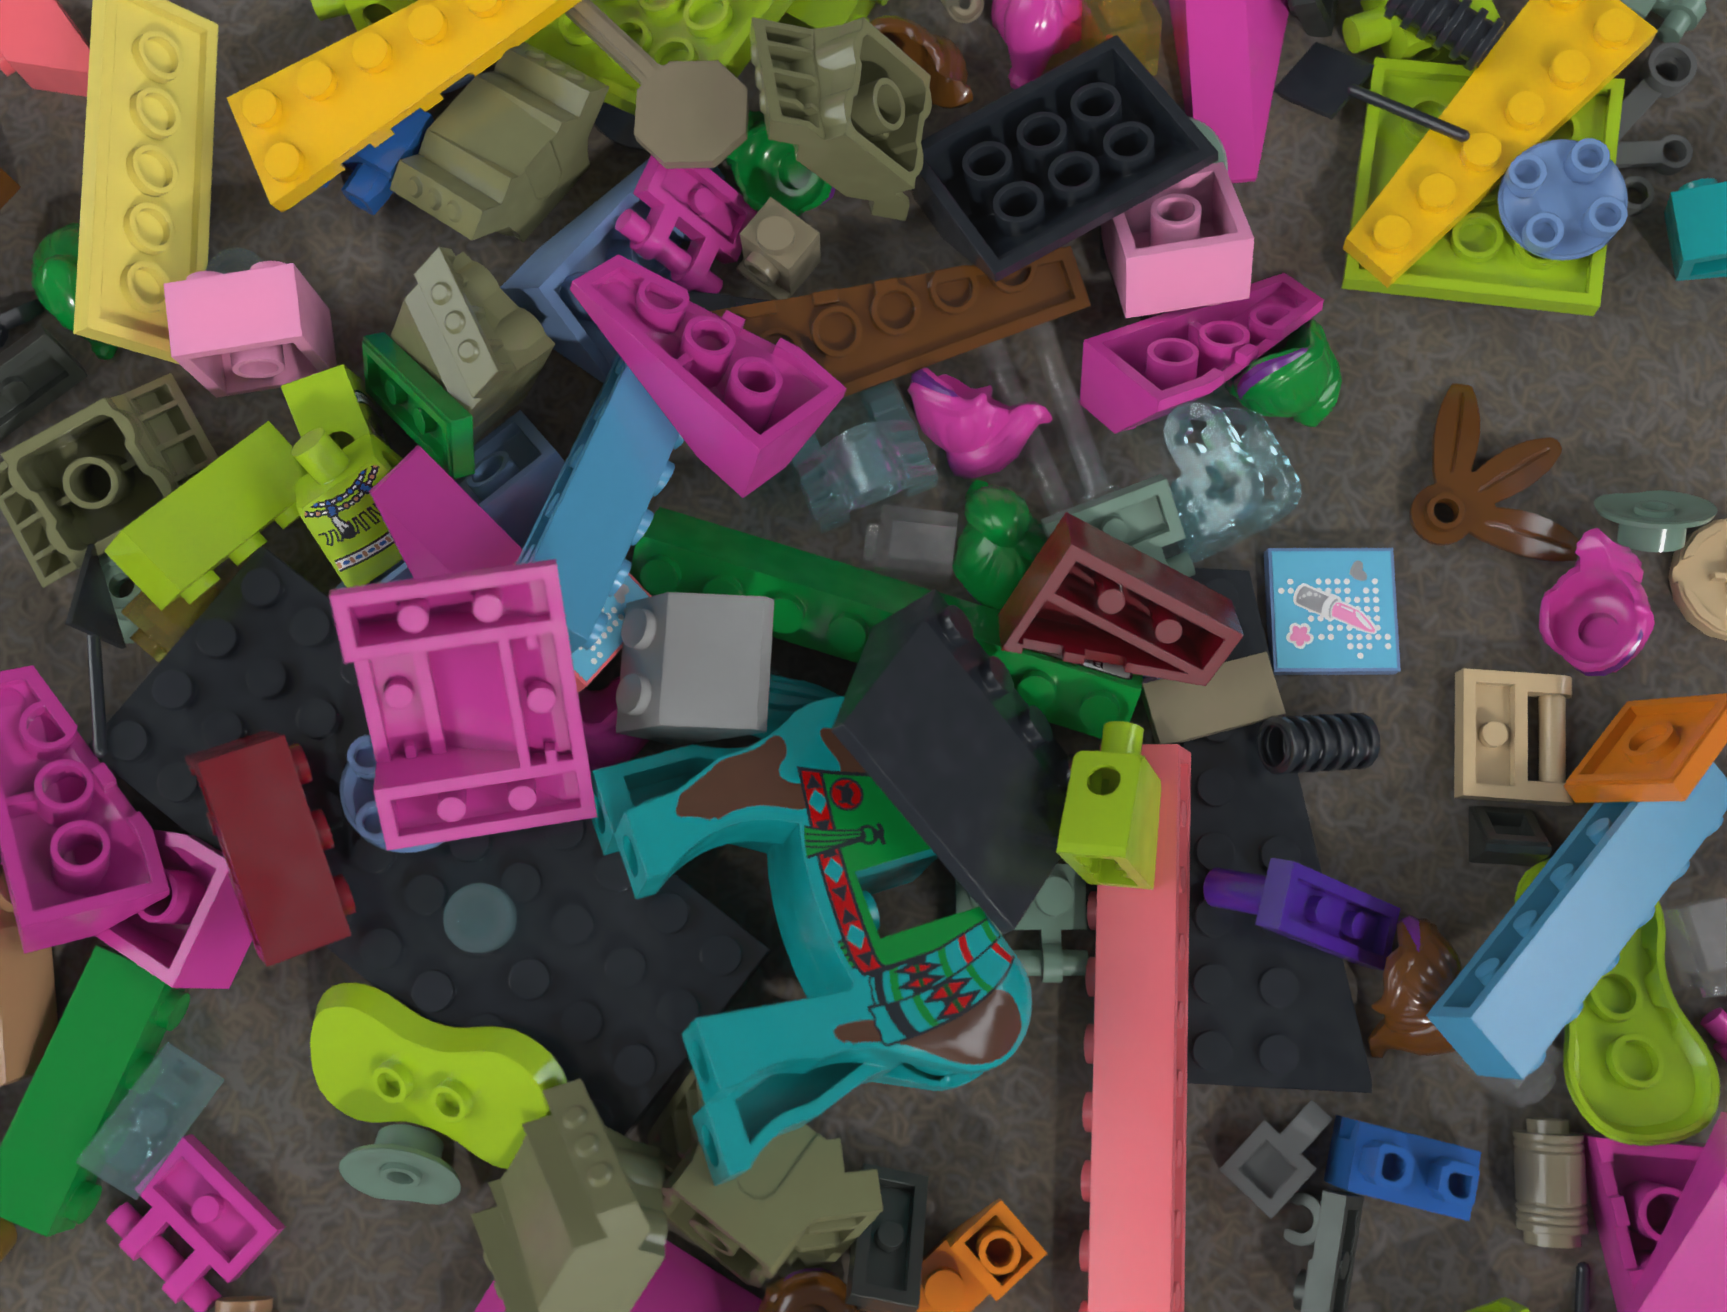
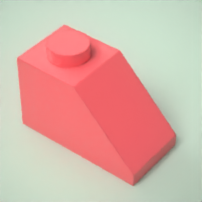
(43, 46)

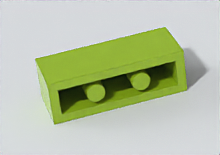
(211, 519)

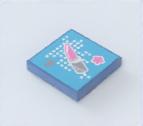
(1331, 611)

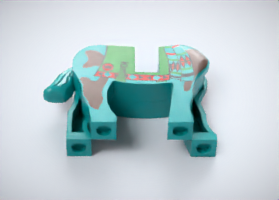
(887, 1010)

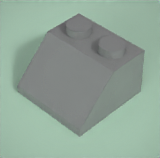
(695, 667)

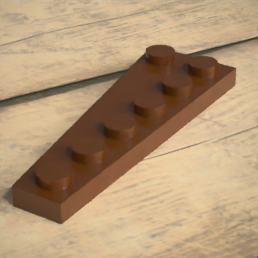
(917, 320)

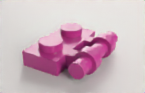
(699, 207)
(209, 1212)

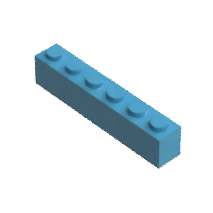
(603, 500)
(1572, 927)

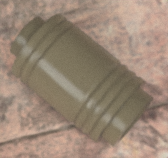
(1550, 1183)

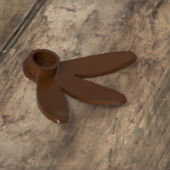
(1475, 494)

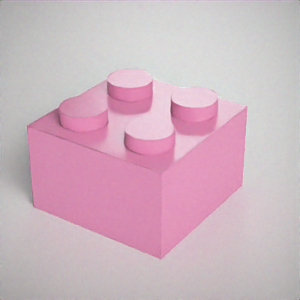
(1181, 247)
(249, 328)

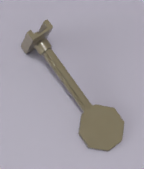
(684, 109)

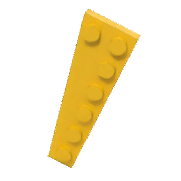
(354, 91)
(1518, 97)

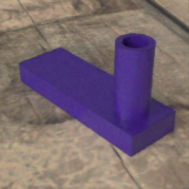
(1309, 909)

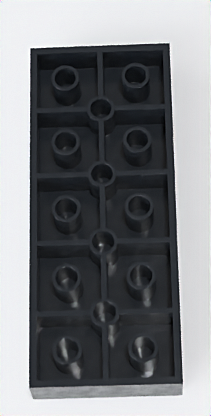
(588, 964)

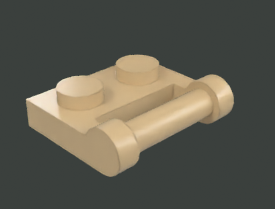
(1494, 736)

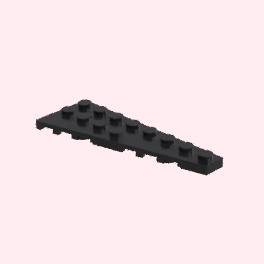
(1258, 1000)

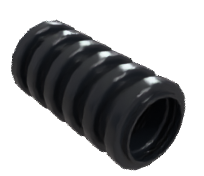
(1449, 25)
(1318, 743)

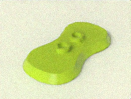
(1632, 1051)
(395, 1066)

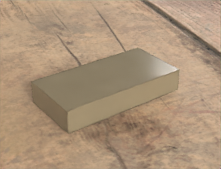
(1235, 697)

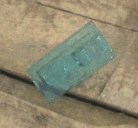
(150, 1121)

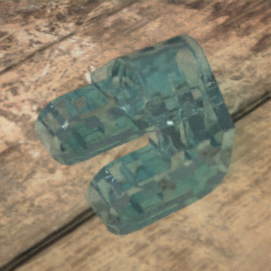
(864, 462)
(1227, 508)

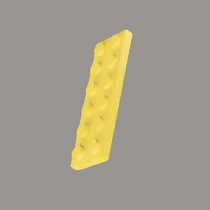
(144, 168)

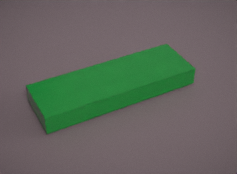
(419, 405)

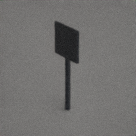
(1328, 80)

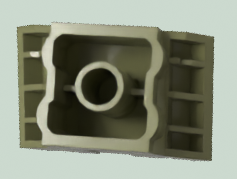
(845, 106)
(505, 147)
(471, 337)
(99, 474)
(575, 1214)
(778, 1216)

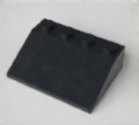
(1056, 159)
(959, 754)

